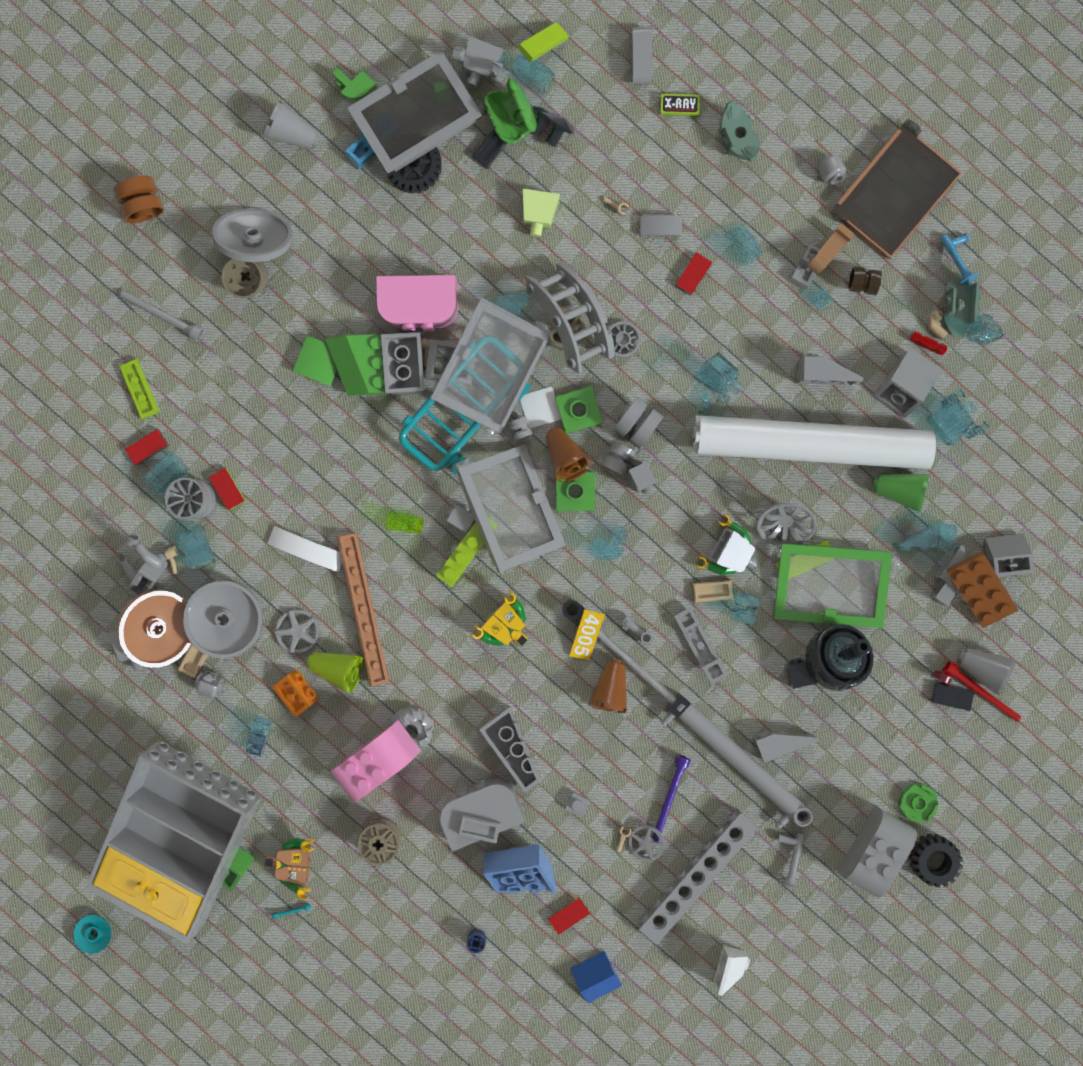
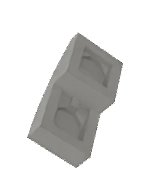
(661, 225)
(803, 275)

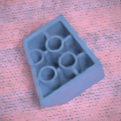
(519, 870)

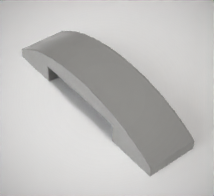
(700, 645)

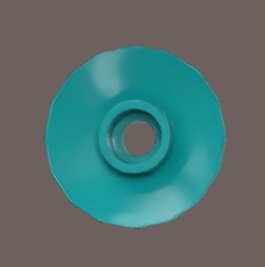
(86, 939)

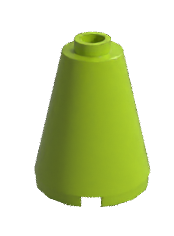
(337, 669)

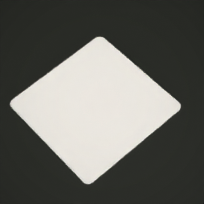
(540, 407)

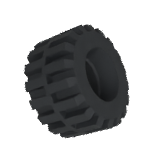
(946, 871)

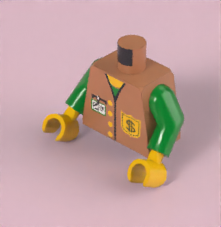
(293, 865)

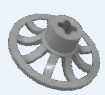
(786, 519)

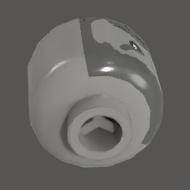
(209, 684)

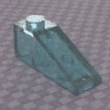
(985, 330)

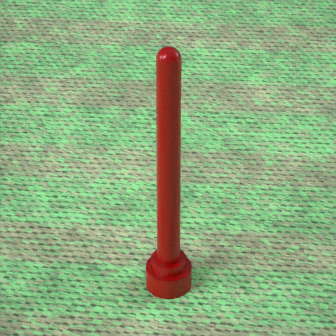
(952, 670)

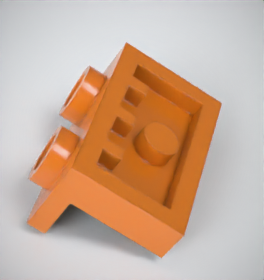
(295, 692)

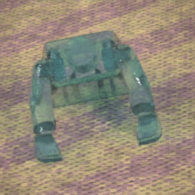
(718, 377)
(955, 420)

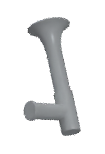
(798, 844)

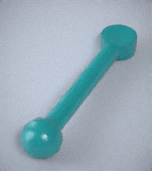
(306, 907)

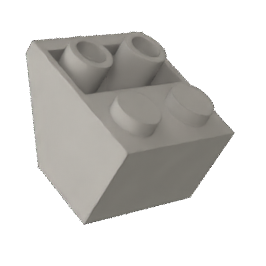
(1009, 555)

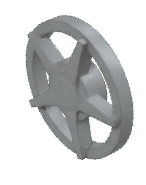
(646, 843)

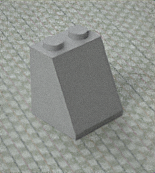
(908, 383)

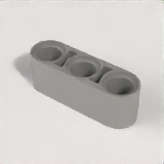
(641, 55)

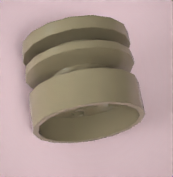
(237, 285)
(388, 834)

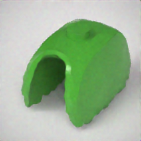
(510, 112)

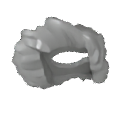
(417, 718)

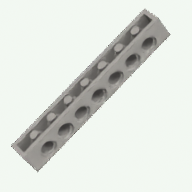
(657, 931)

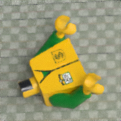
(504, 624)

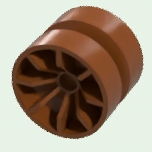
(138, 199)

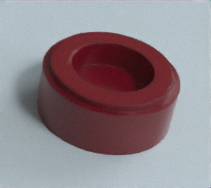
(941, 677)

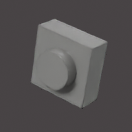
(577, 804)

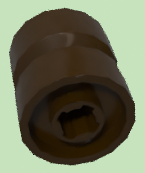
(866, 281)

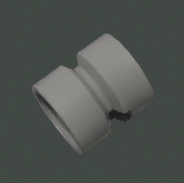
(618, 458)

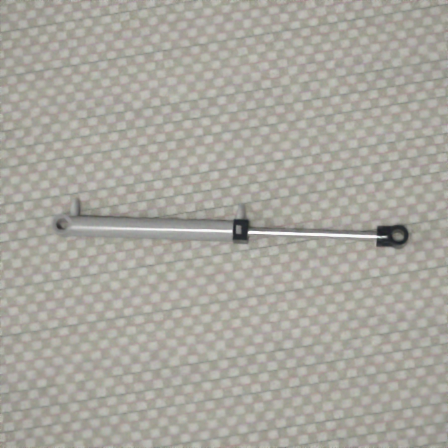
(712, 735)

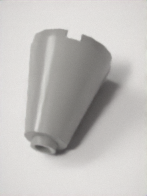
(290, 128)
(987, 668)

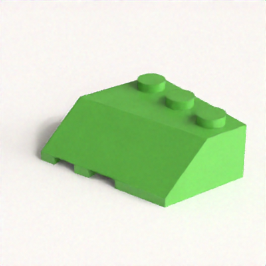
(359, 363)

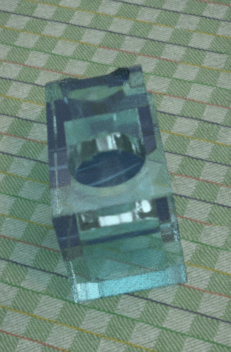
(258, 736)

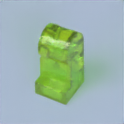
(404, 523)

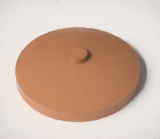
(153, 628)

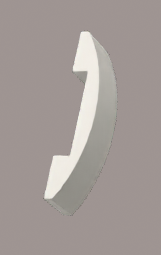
(305, 549)

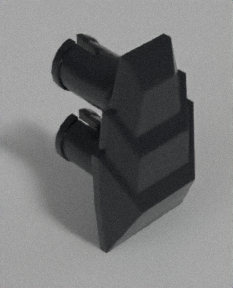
(560, 125)

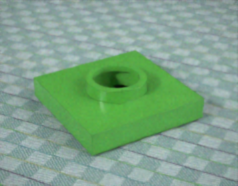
(574, 423)
(586, 502)

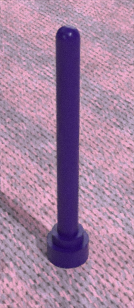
(681, 764)

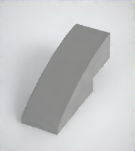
(946, 588)

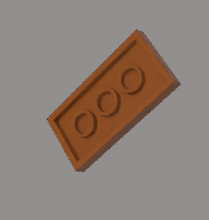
(982, 589)

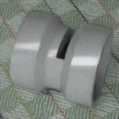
(519, 424)

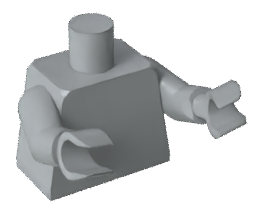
(479, 60)
(150, 571)

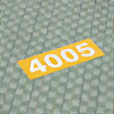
(587, 635)

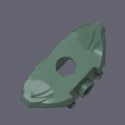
(731, 119)
(960, 320)

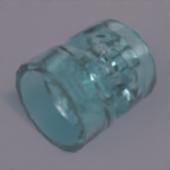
(745, 608)

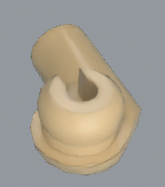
(935, 324)

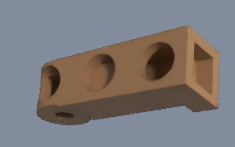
(830, 249)

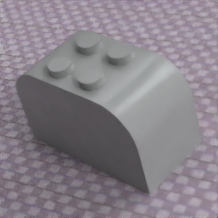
(487, 800)
(878, 852)

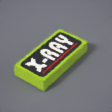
(679, 105)

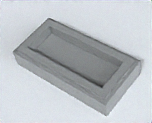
(479, 828)

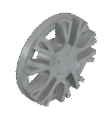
(623, 338)

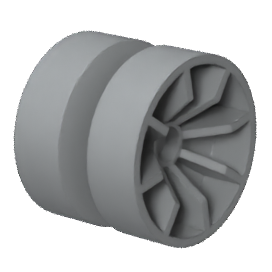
(633, 418)
(190, 498)

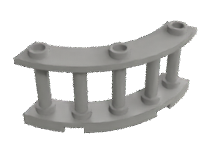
(589, 305)

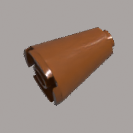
(566, 456)
(611, 688)

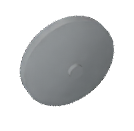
(252, 235)
(223, 619)

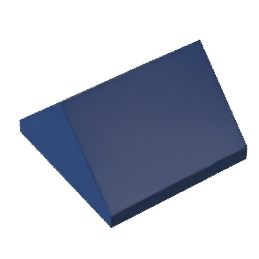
(596, 977)

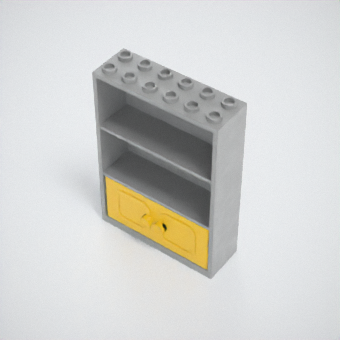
(172, 841)

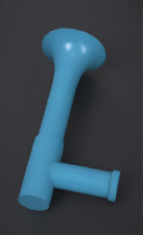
(949, 244)

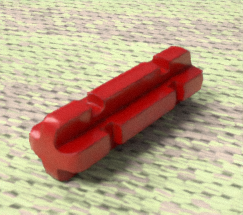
(928, 343)

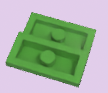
(315, 361)

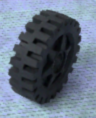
(418, 177)

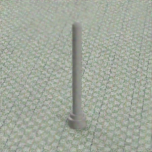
(194, 332)

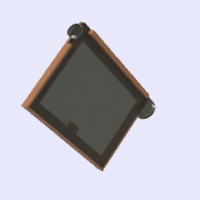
(896, 190)

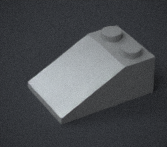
(823, 371)

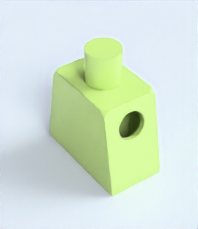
(539, 210)

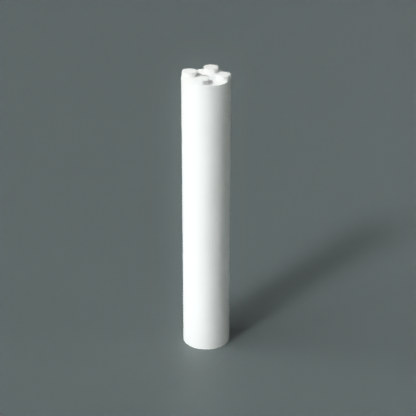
(813, 442)

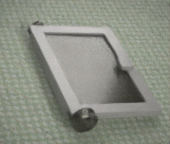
(415, 113)

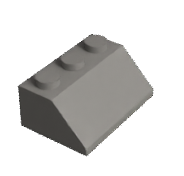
(402, 363)

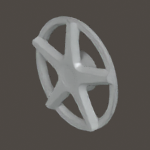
(297, 631)

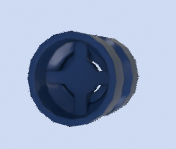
(478, 937)

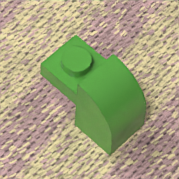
(357, 88)

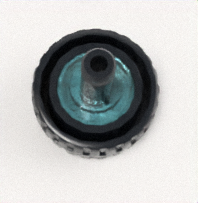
(839, 657)

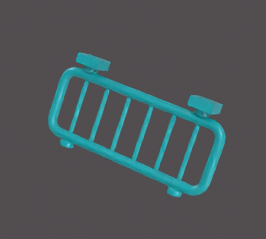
(450, 457)

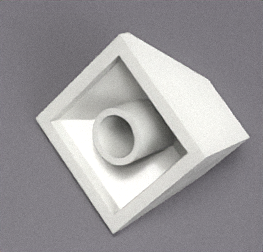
(730, 968)

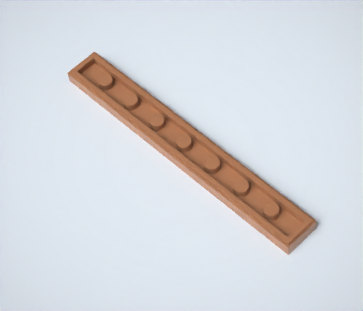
(362, 609)

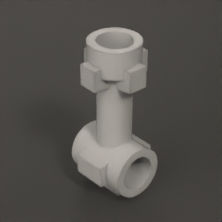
(646, 637)

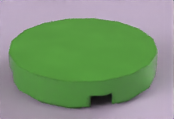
(918, 803)

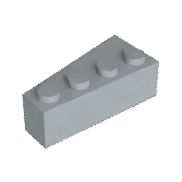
(507, 742)

